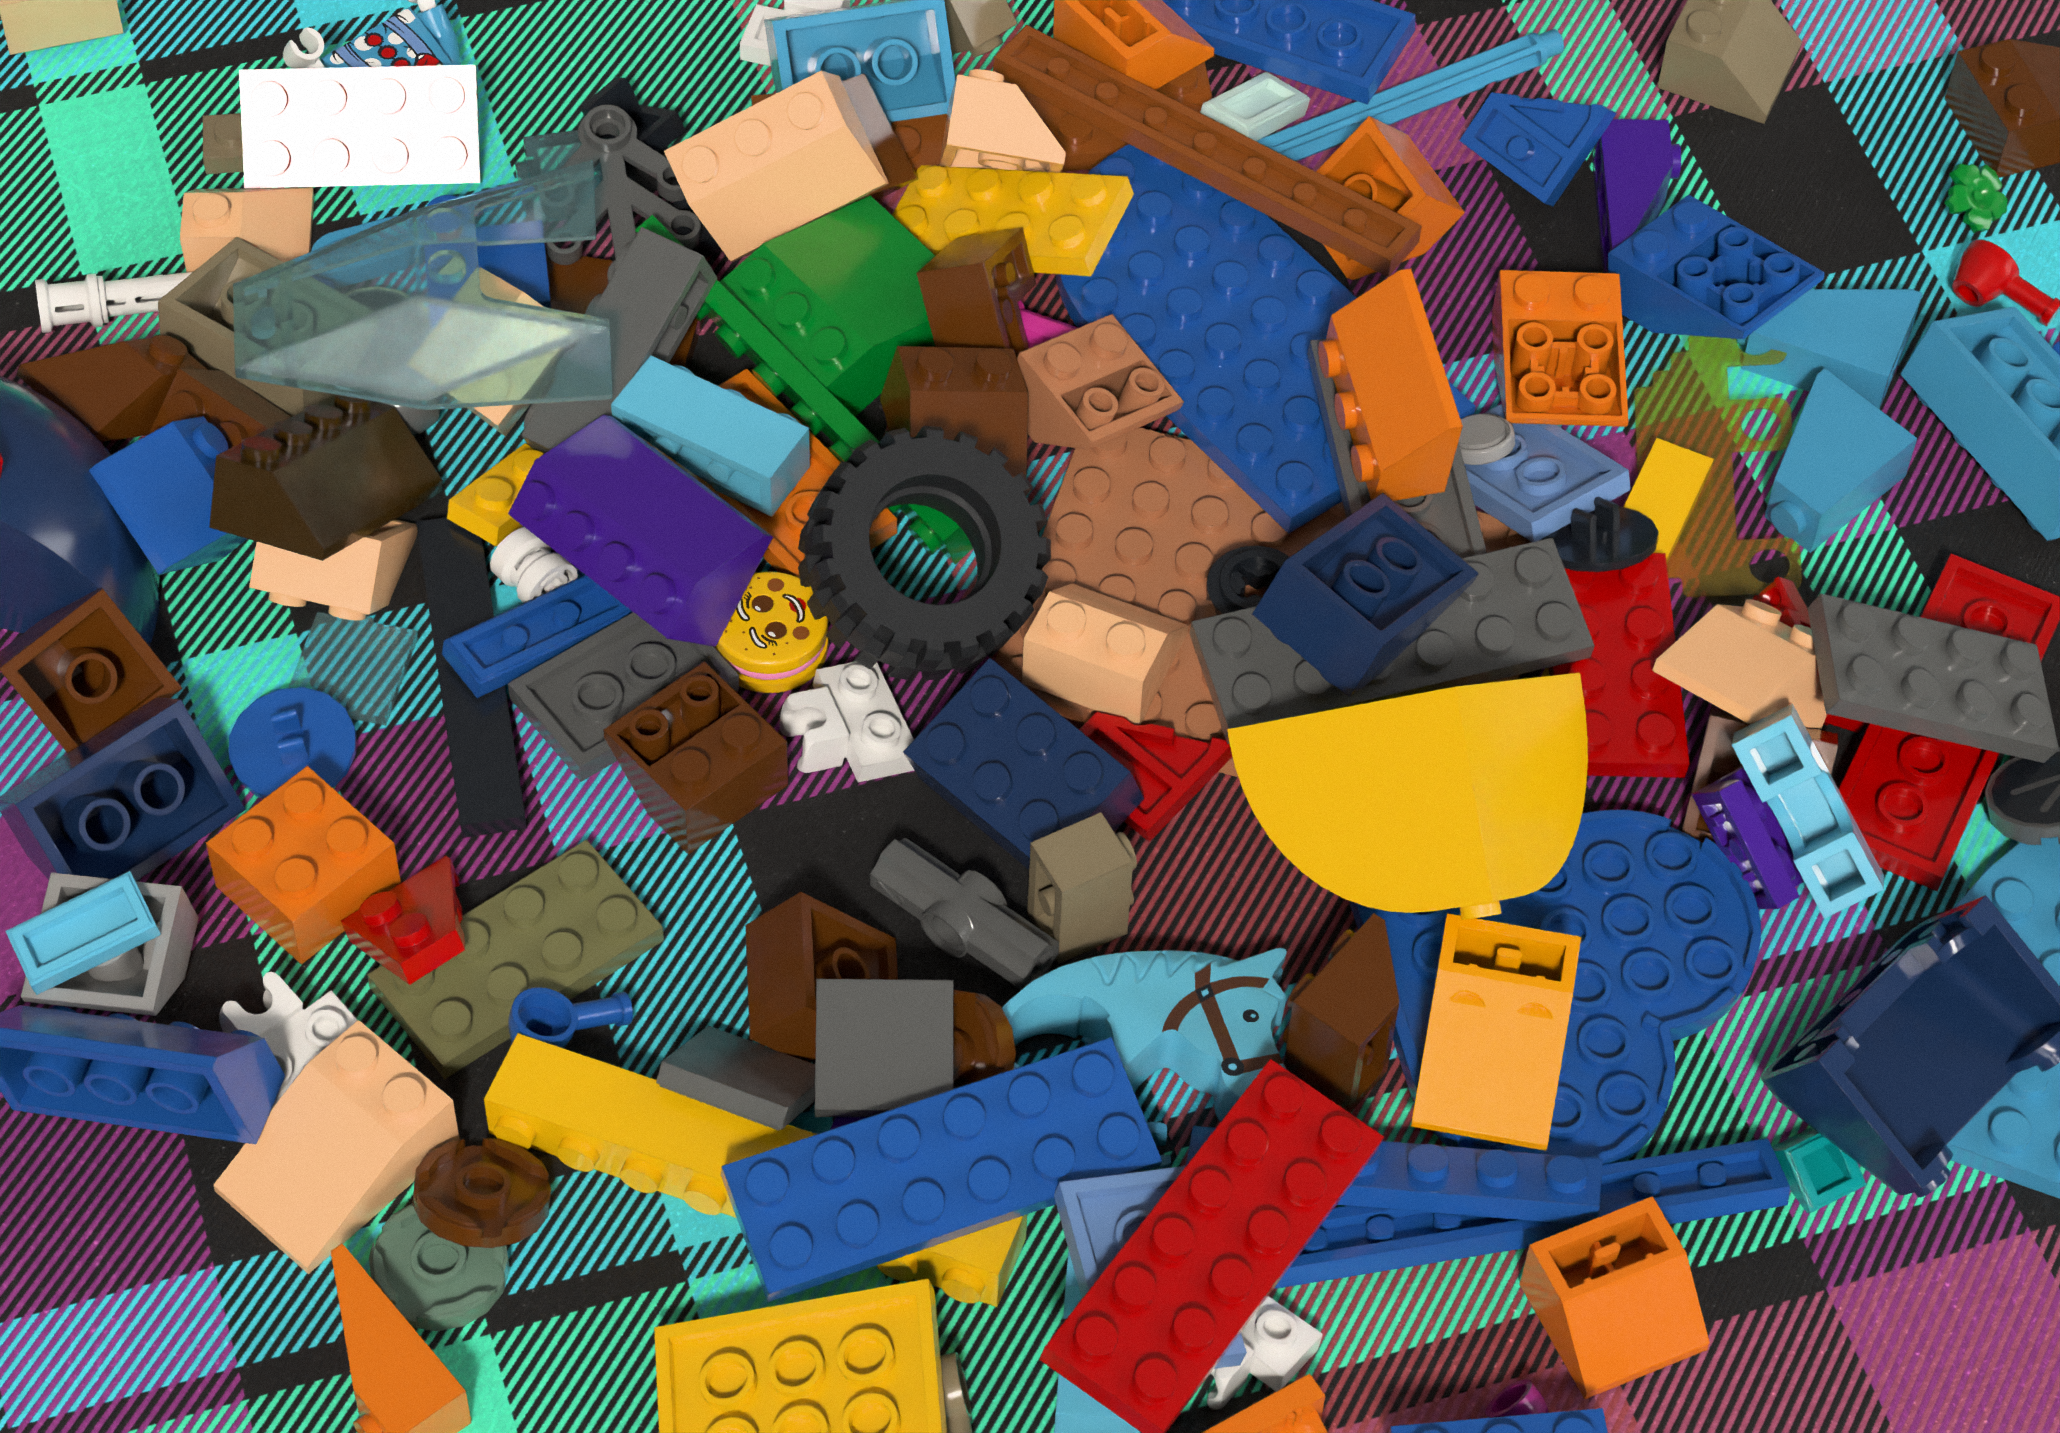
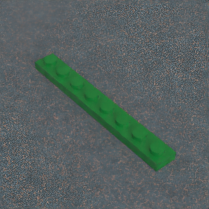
(813, 402)

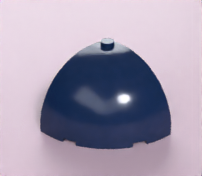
(58, 524)

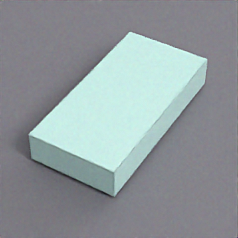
(1258, 106)

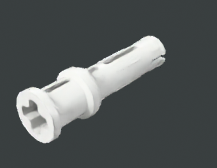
(99, 299)

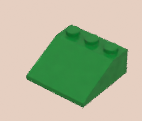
(840, 297)

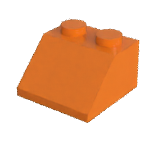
(1395, 174)

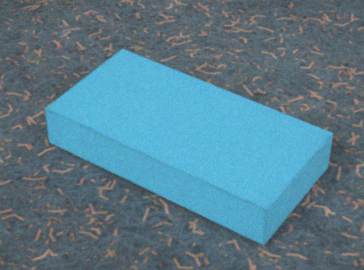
(83, 933)

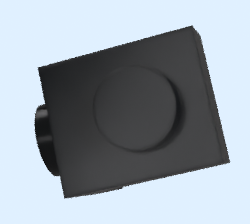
(654, 125)

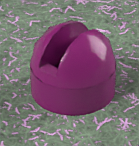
(1517, 1399)

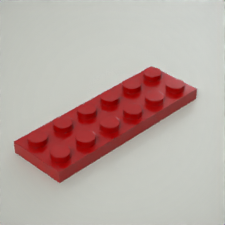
(1920, 791)
(1211, 1250)

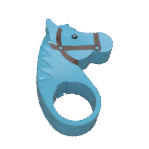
(1165, 1010)

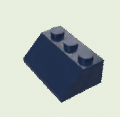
(123, 797)

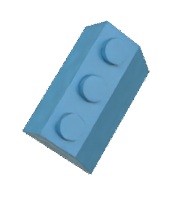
(893, 42)

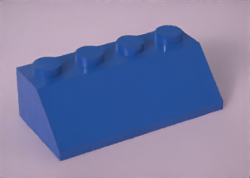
(137, 1073)

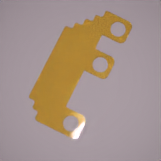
(1694, 411)

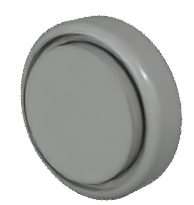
(1485, 438)

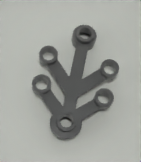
(619, 193)

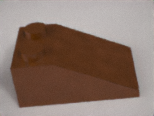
(2009, 103)

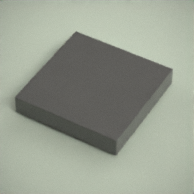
(881, 1044)
(740, 1077)

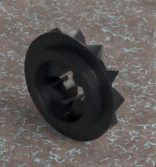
(1240, 568)

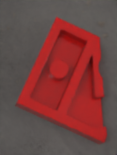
(1163, 765)
(412, 924)

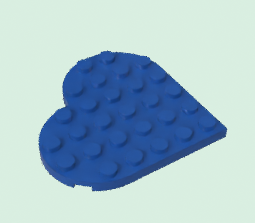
(1659, 959)

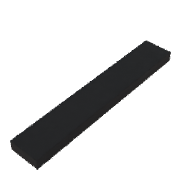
(476, 727)

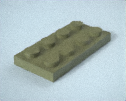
(547, 931)

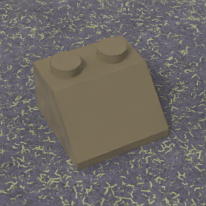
(1730, 55)

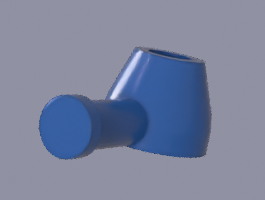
(554, 1019)

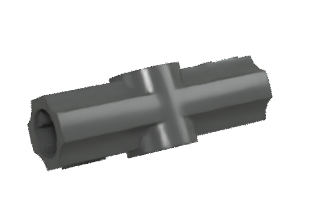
(963, 913)

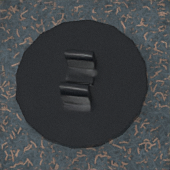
(1605, 538)

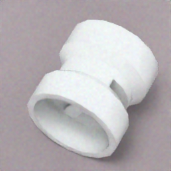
(530, 566)

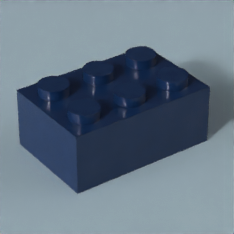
(1018, 764)

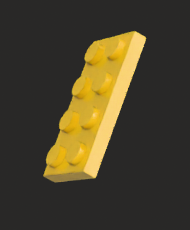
(1062, 214)

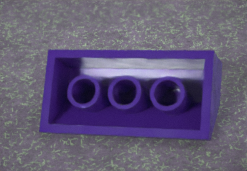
(642, 530)

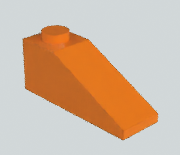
(392, 1369)

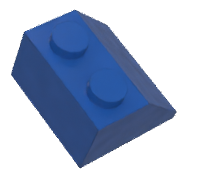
(166, 492)

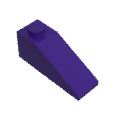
(1632, 177)

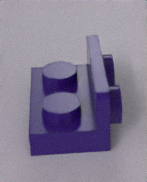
(1750, 838)

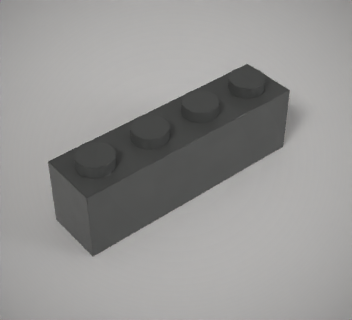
(649, 310)

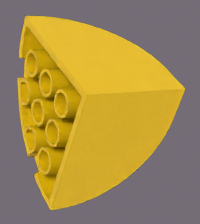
(1425, 793)

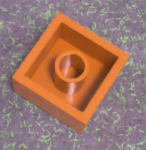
(302, 863)

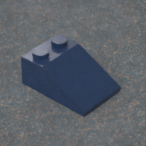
(1362, 593)

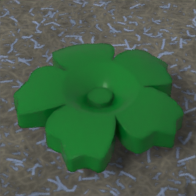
(1976, 195)

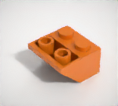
(1132, 37)
(1616, 1297)

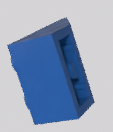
(1705, 274)

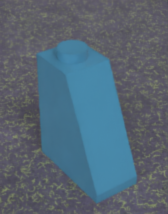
(1843, 330)
(1836, 463)

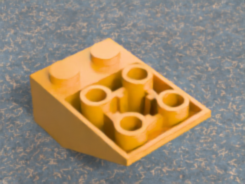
(1496, 1032)

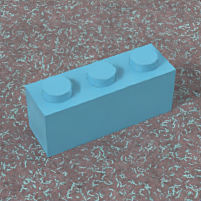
(716, 433)

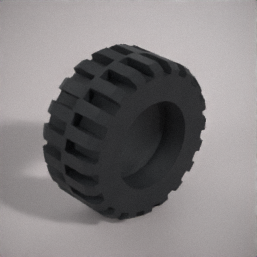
(971, 492)

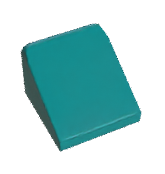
(1817, 1169)

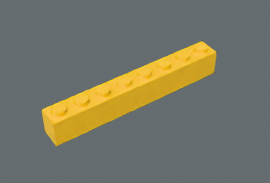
(676, 1145)

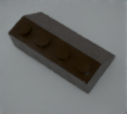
(322, 478)

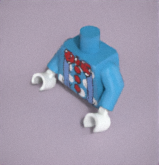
(399, 41)

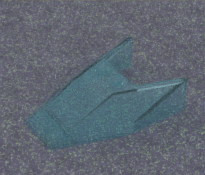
(404, 311)

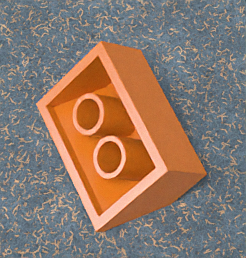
(1392, 391)

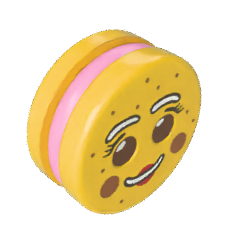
(774, 635)

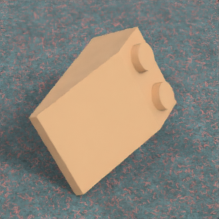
(338, 1147)

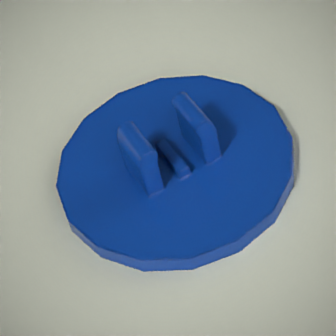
(286, 734)

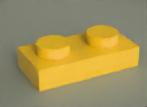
(487, 500)

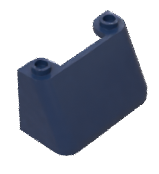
(1922, 1045)

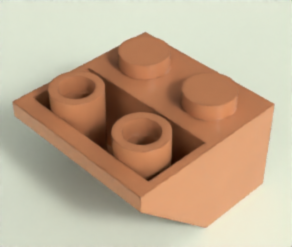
(1092, 387)

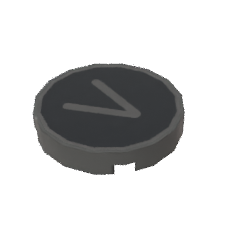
(2026, 799)

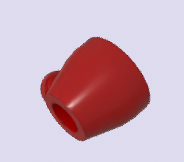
(1989, 271)

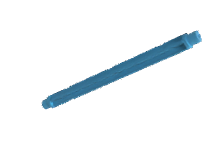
(1417, 94)

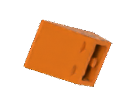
(1560, 348)

